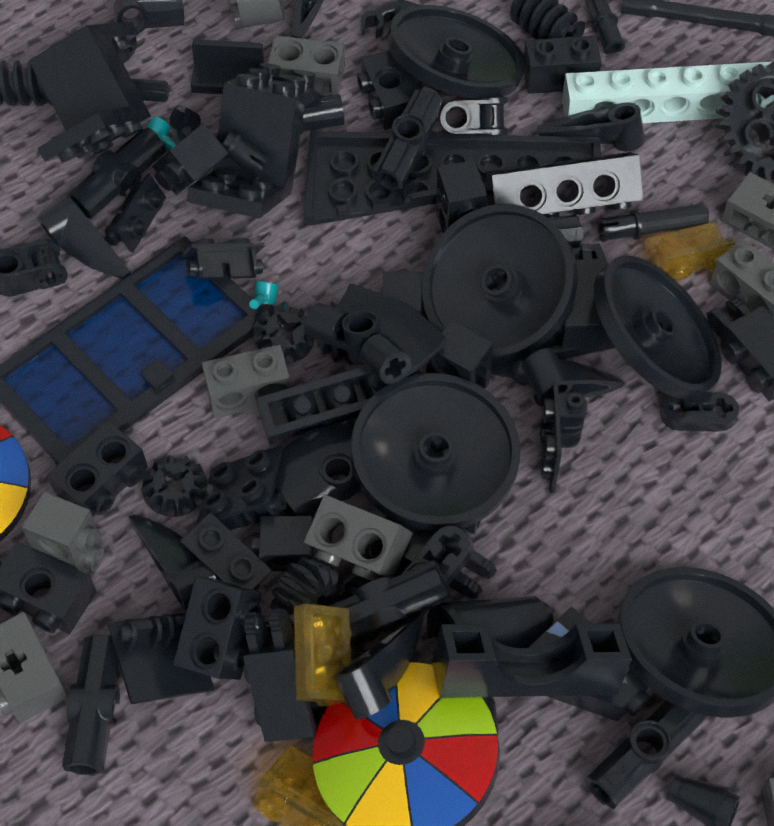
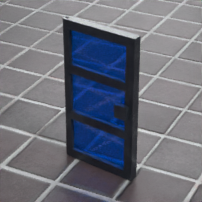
(124, 352)

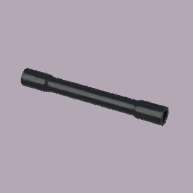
(699, 14)

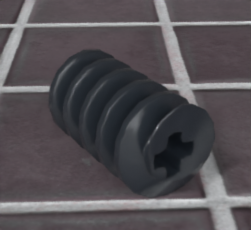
(546, 19)
(20, 86)

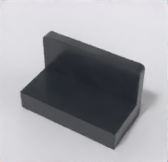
(220, 62)

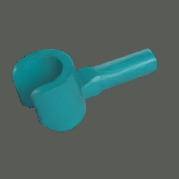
(162, 128)
(264, 294)

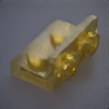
(688, 250)
(320, 651)
(291, 794)

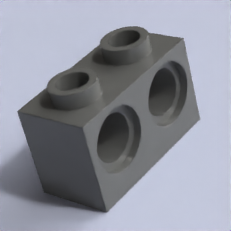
(316, 56)
(746, 275)
(242, 378)
(64, 533)
(360, 533)

